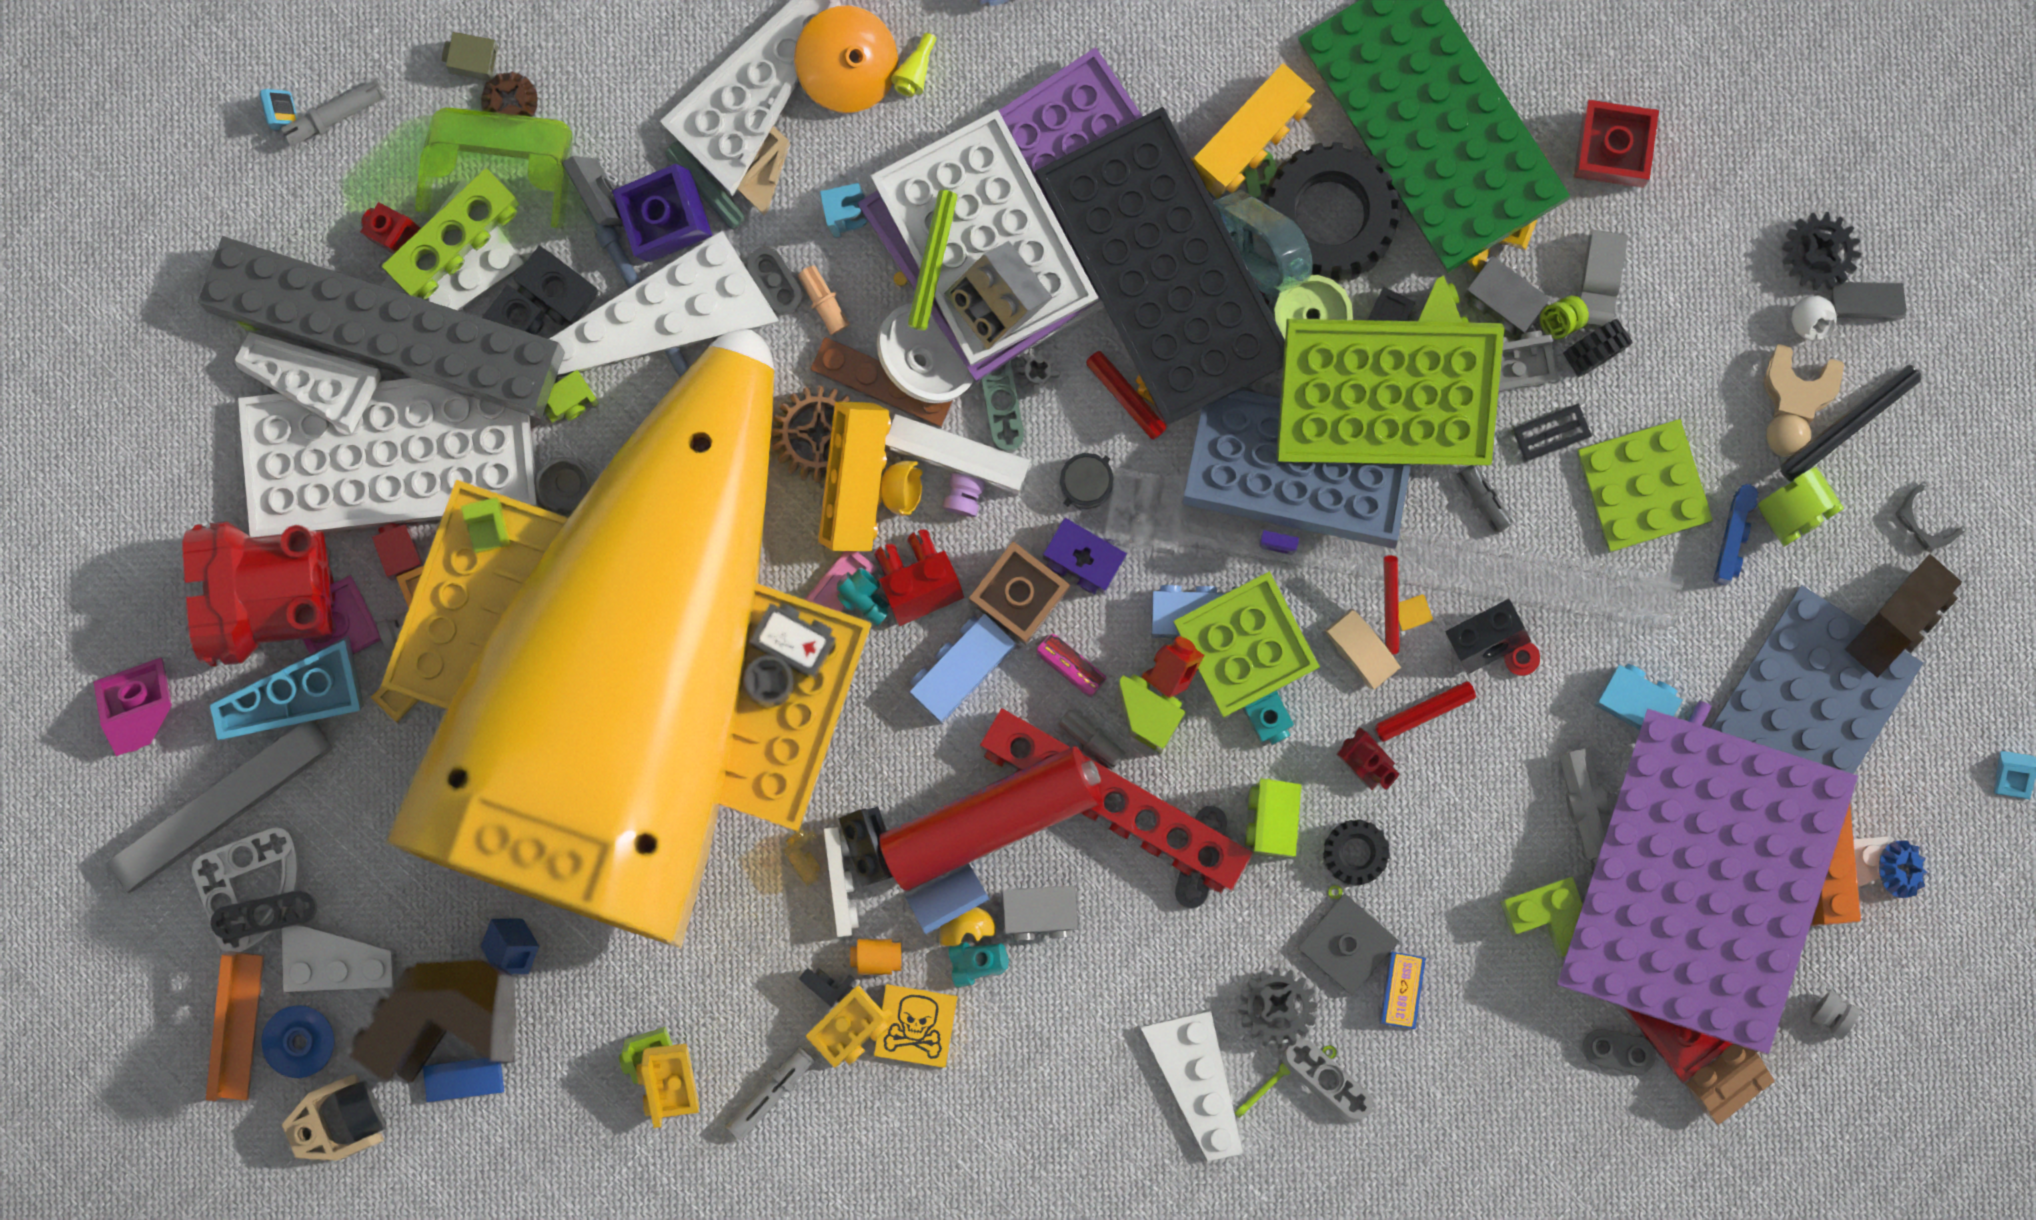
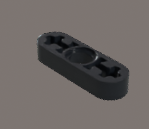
(1184, 881)
(239, 931)

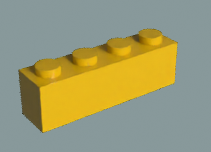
(1251, 130)
(854, 476)

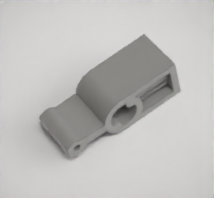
(1602, 274)

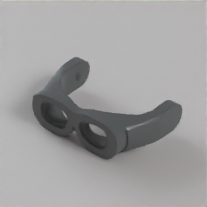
(1906, 517)

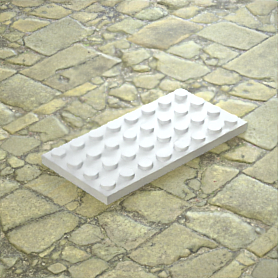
(389, 469)

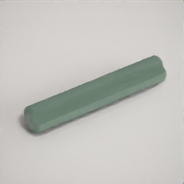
(706, 186)

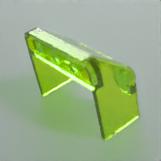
(532, 138)

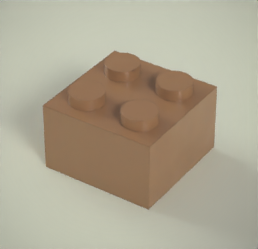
(1019, 593)

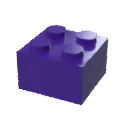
(662, 213)

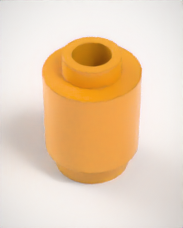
(876, 956)

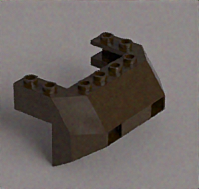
(434, 998)

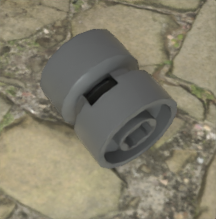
(769, 681)

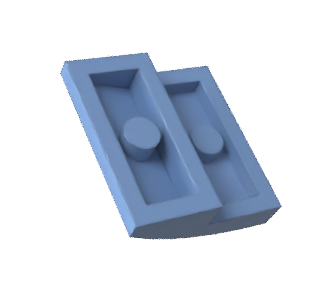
(946, 897)

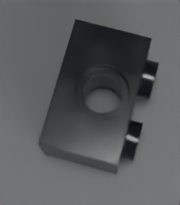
(542, 269)
(1488, 636)

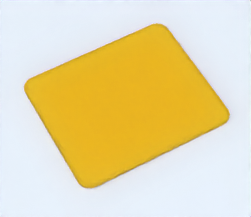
(1414, 612)

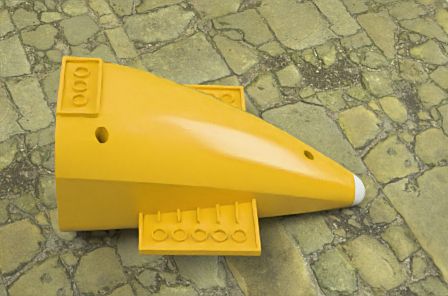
(608, 669)

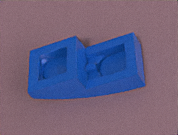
(463, 1079)

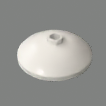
(940, 372)

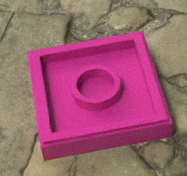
(351, 618)

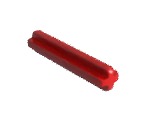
(1126, 395)
(1425, 711)

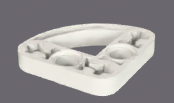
(229, 870)

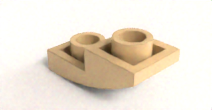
(1363, 648)

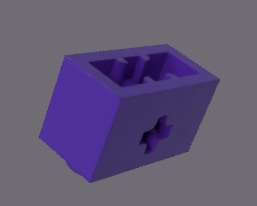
(1074, 539)

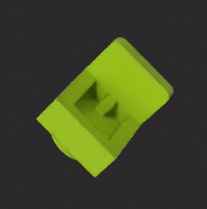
(633, 1049)

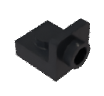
(821, 985)

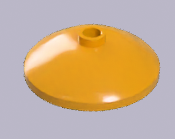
(825, 64)

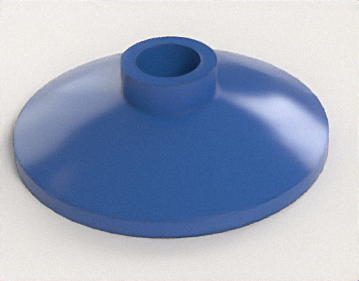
(279, 1037)

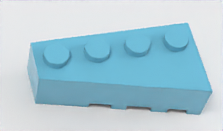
(300, 692)

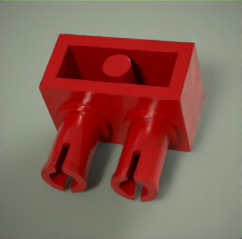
(921, 586)

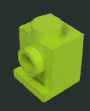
(569, 398)

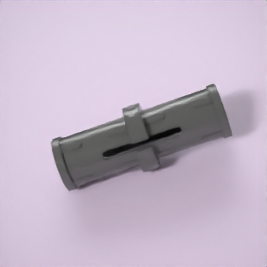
(1485, 498)

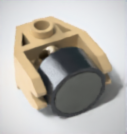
(359, 1113)

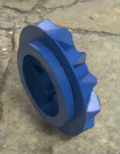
(1894, 879)

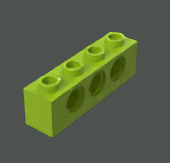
(482, 190)

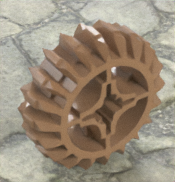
(802, 432)

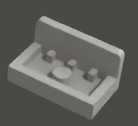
(1527, 361)

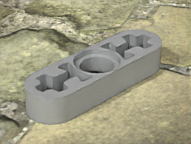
(1327, 1096)

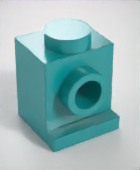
(1273, 732)

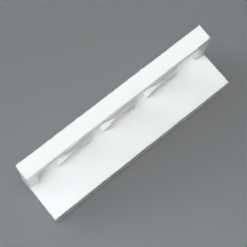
(956, 454)

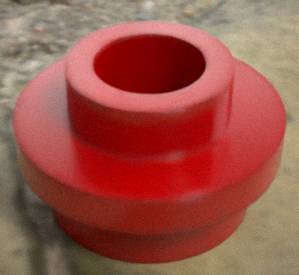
(1523, 669)

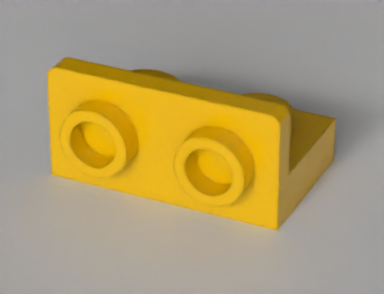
(848, 1027)

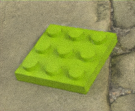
(1644, 485)
(1247, 644)

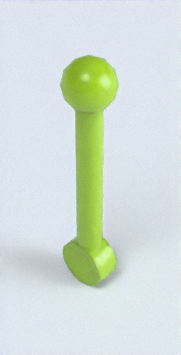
(1253, 1099)

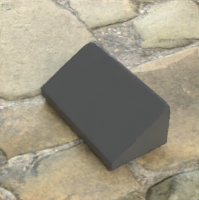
(1869, 300)

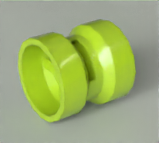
(1564, 317)

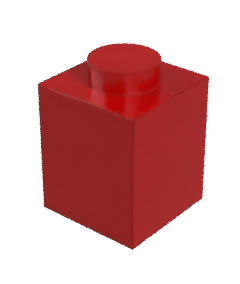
(397, 550)

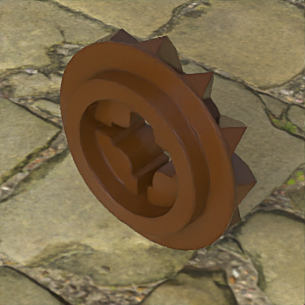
(508, 82)

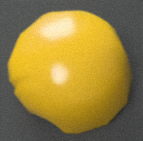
(901, 487)
(975, 921)

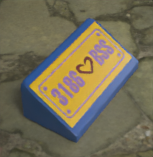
(1402, 990)

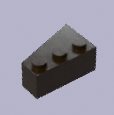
(1905, 615)

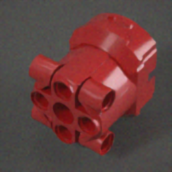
(256, 590)

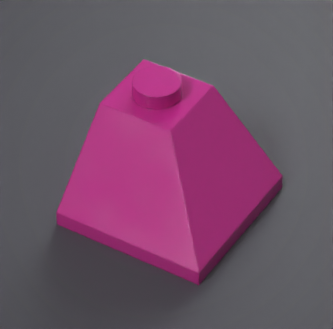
(133, 705)

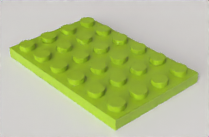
(1389, 392)

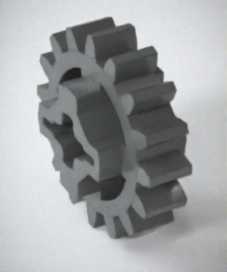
(1288, 1019)

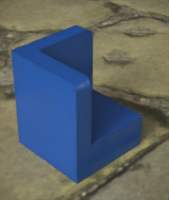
(510, 945)

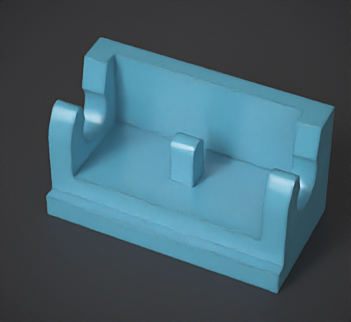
(841, 206)

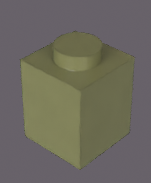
(470, 56)

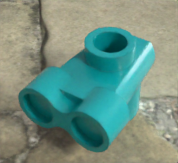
(858, 592)
(970, 962)

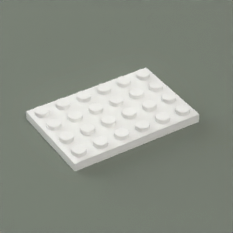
(993, 206)

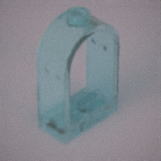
(1245, 215)

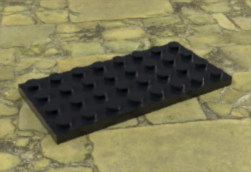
(1164, 266)

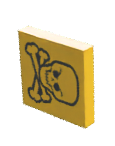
(918, 1027)

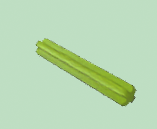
(932, 260)

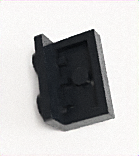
(862, 836)

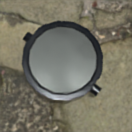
(1086, 481)

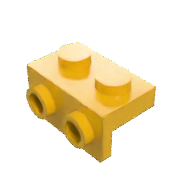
(667, 1082)

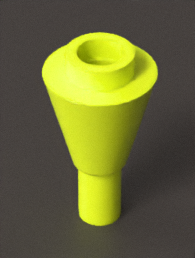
(911, 75)

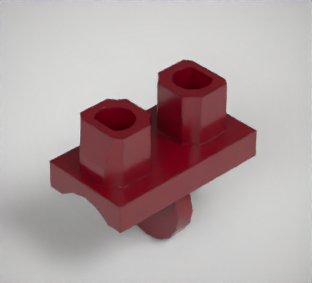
(1368, 760)

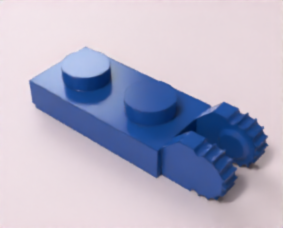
(1735, 533)

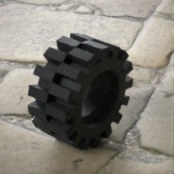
(1597, 347)
(1378, 852)

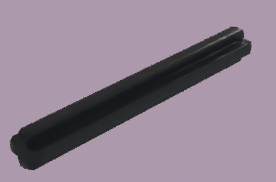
(1850, 422)

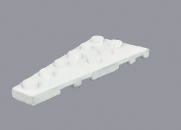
(740, 101)
(675, 307)

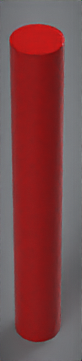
(1391, 604)

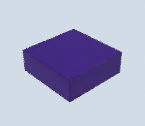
(1278, 542)

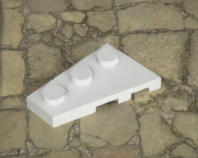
(331, 962)

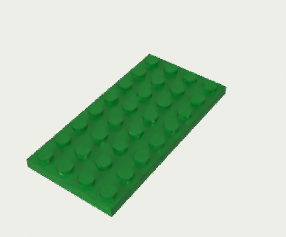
(1435, 123)

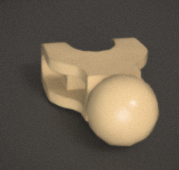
(1796, 400)

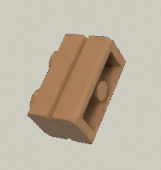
(1729, 1082)

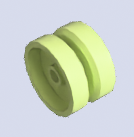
(1316, 296)

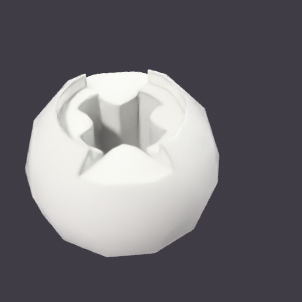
(1814, 318)

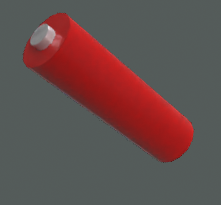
(991, 818)

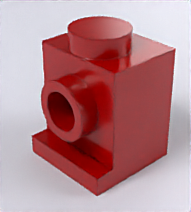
(387, 227)
(1174, 667)

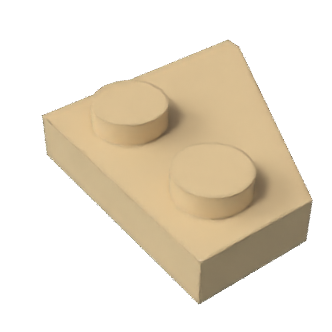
(764, 172)

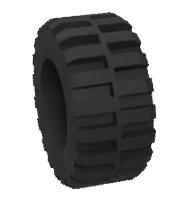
(1361, 177)

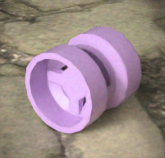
(969, 489)

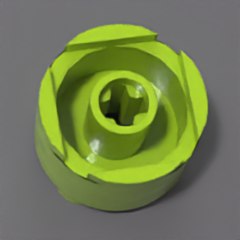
(1800, 506)

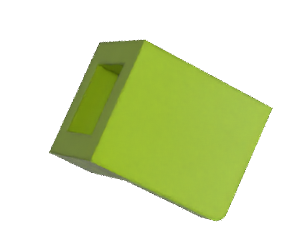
(486, 525)

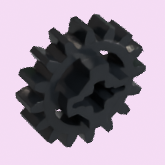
(1814, 239)

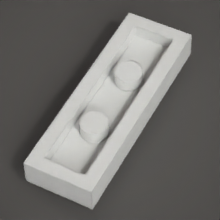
(841, 883)

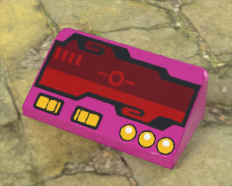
(1071, 665)

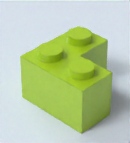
(1554, 905)

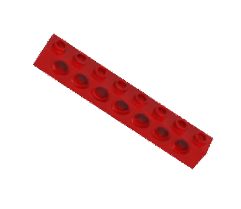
(1233, 857)

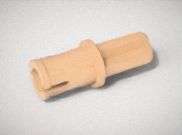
(823, 300)

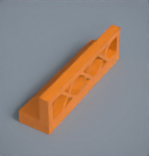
(235, 1026)

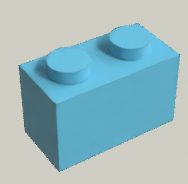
(1630, 694)

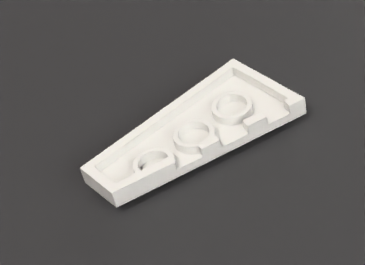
(315, 380)
(1195, 1072)

